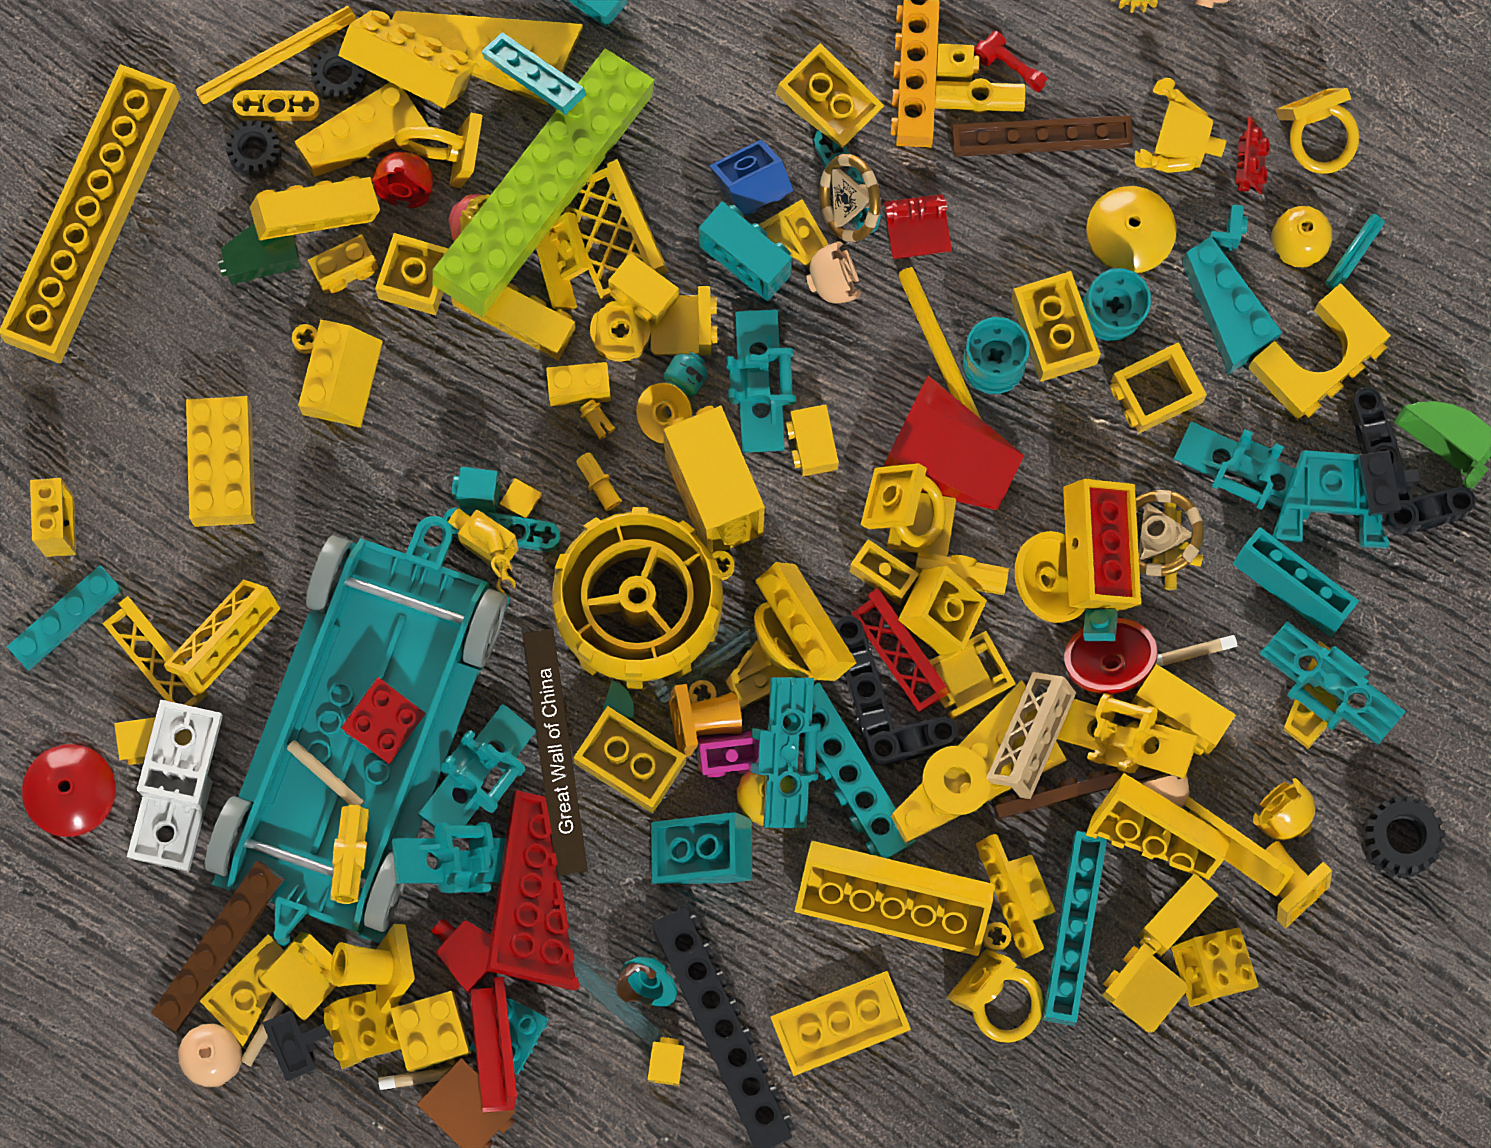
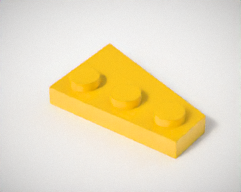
(1302, 722)
(241, 995)

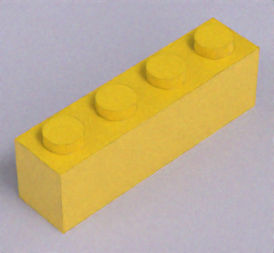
(314, 207)
(528, 321)
(805, 621)

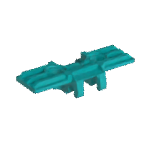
(751, 380)
(1246, 460)
(1339, 677)
(780, 752)
(471, 765)
(455, 869)

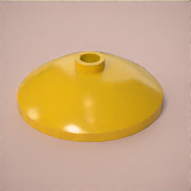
(1127, 246)
(1045, 558)
(777, 644)

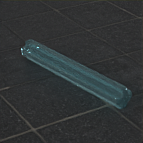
(710, 662)
(611, 1000)

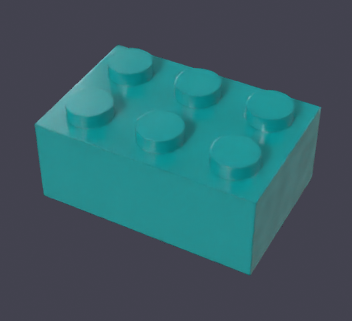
(745, 250)

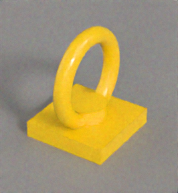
(1313, 109)
(460, 149)
(895, 499)
(984, 983)

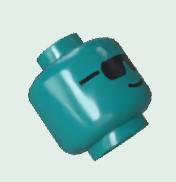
(686, 373)

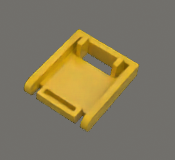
(967, 677)

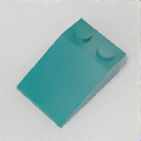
(702, 849)

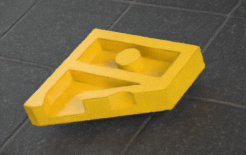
(796, 231)
(753, 677)

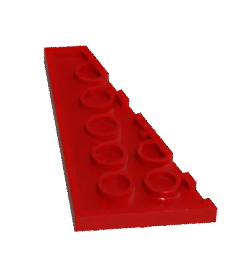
(530, 909)

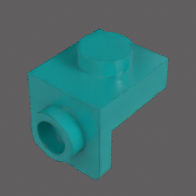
(1236, 226)

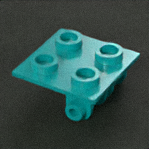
(525, 1030)

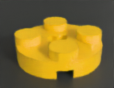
(608, 344)

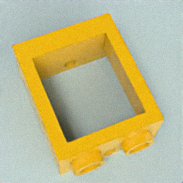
(1184, 374)
(50, 507)
(1177, 915)

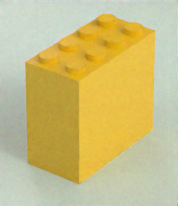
(713, 479)

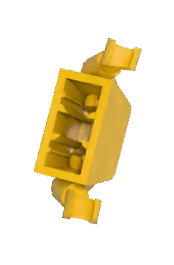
(1183, 135)
(487, 541)

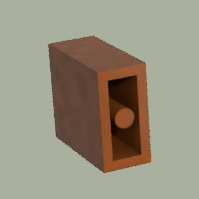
(457, 1109)

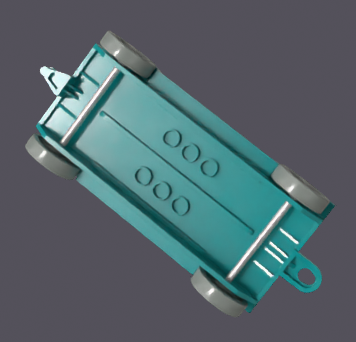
(370, 619)

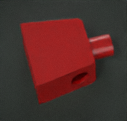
(463, 951)

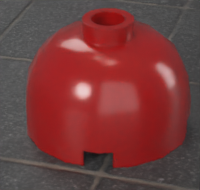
(403, 178)

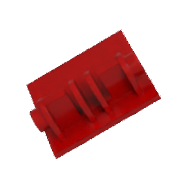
(1252, 153)
(918, 226)
(383, 720)

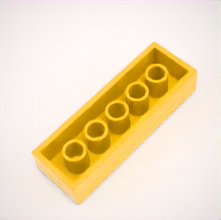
(895, 898)

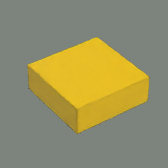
(520, 499)

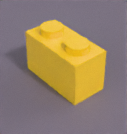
(643, 289)
(578, 384)
(813, 440)
(884, 572)

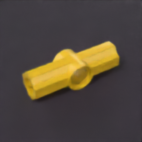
(999, 96)
(977, 575)
(349, 854)

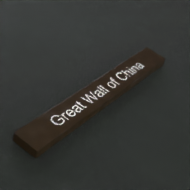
(555, 752)

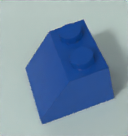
(752, 177)

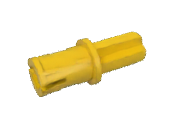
(598, 481)

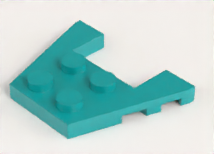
(1328, 485)

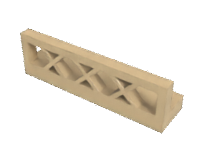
(1039, 733)

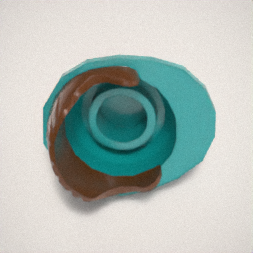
(646, 982)

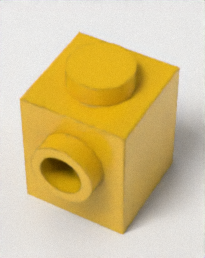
(956, 63)

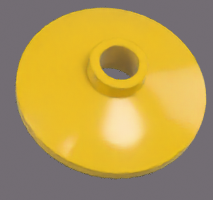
(653, 405)

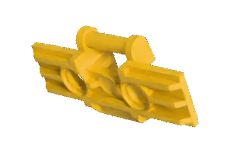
(1126, 746)

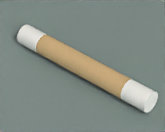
(1196, 650)
(413, 1078)

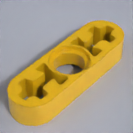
(255, 114)

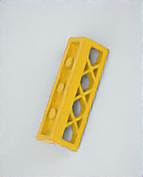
(227, 637)
(159, 644)
(1246, 854)

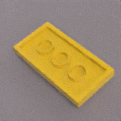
(840, 1023)

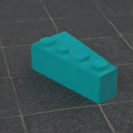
(1229, 306)

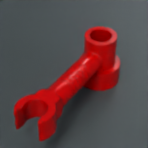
(993, 48)

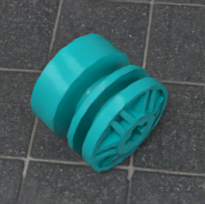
(1130, 298)
(999, 340)

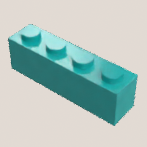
(1295, 582)

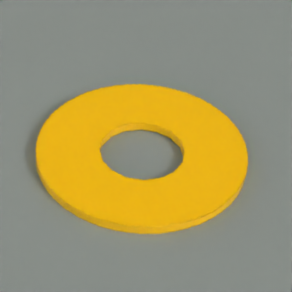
(955, 802)

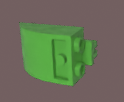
(1452, 435)

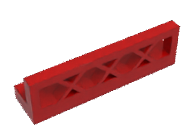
(910, 646)
(493, 1047)

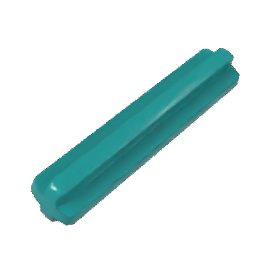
(1355, 251)

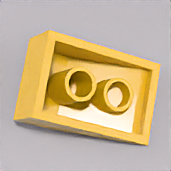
(828, 96)

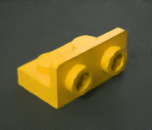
(343, 264)

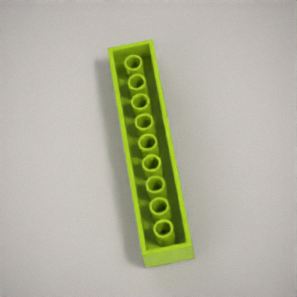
(542, 184)

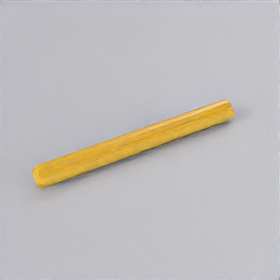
(275, 55)
(936, 338)

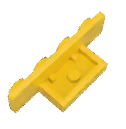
(562, 259)
(1018, 892)

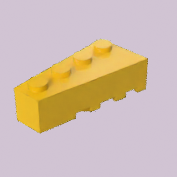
(360, 130)
(1158, 828)

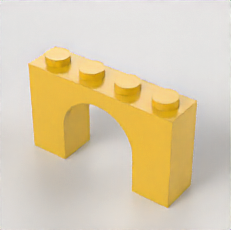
(1302, 389)

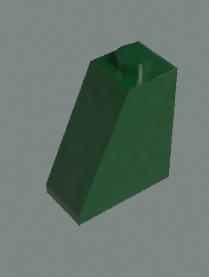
(251, 258)

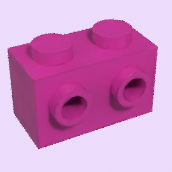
(726, 753)

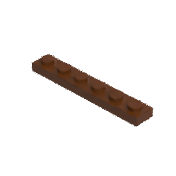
(1042, 135)
(1067, 790)
(217, 946)

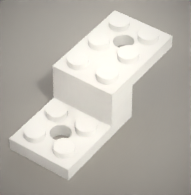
(174, 785)

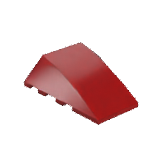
(956, 448)

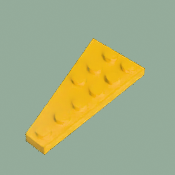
(471, 34)
(917, 812)

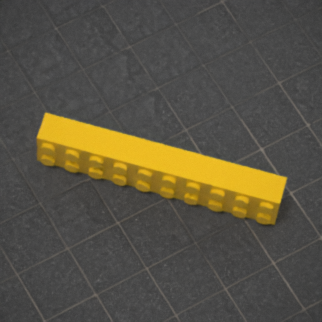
(89, 214)

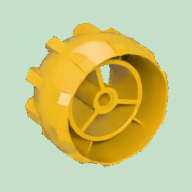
(626, 537)

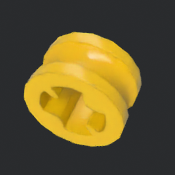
(303, 330)
(723, 556)
(697, 685)
(1005, 932)

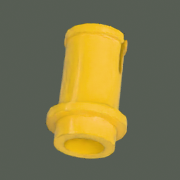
(596, 418)

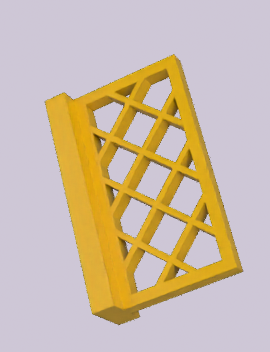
(630, 213)

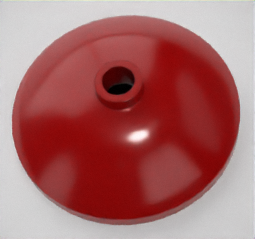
(1130, 656)
(83, 805)

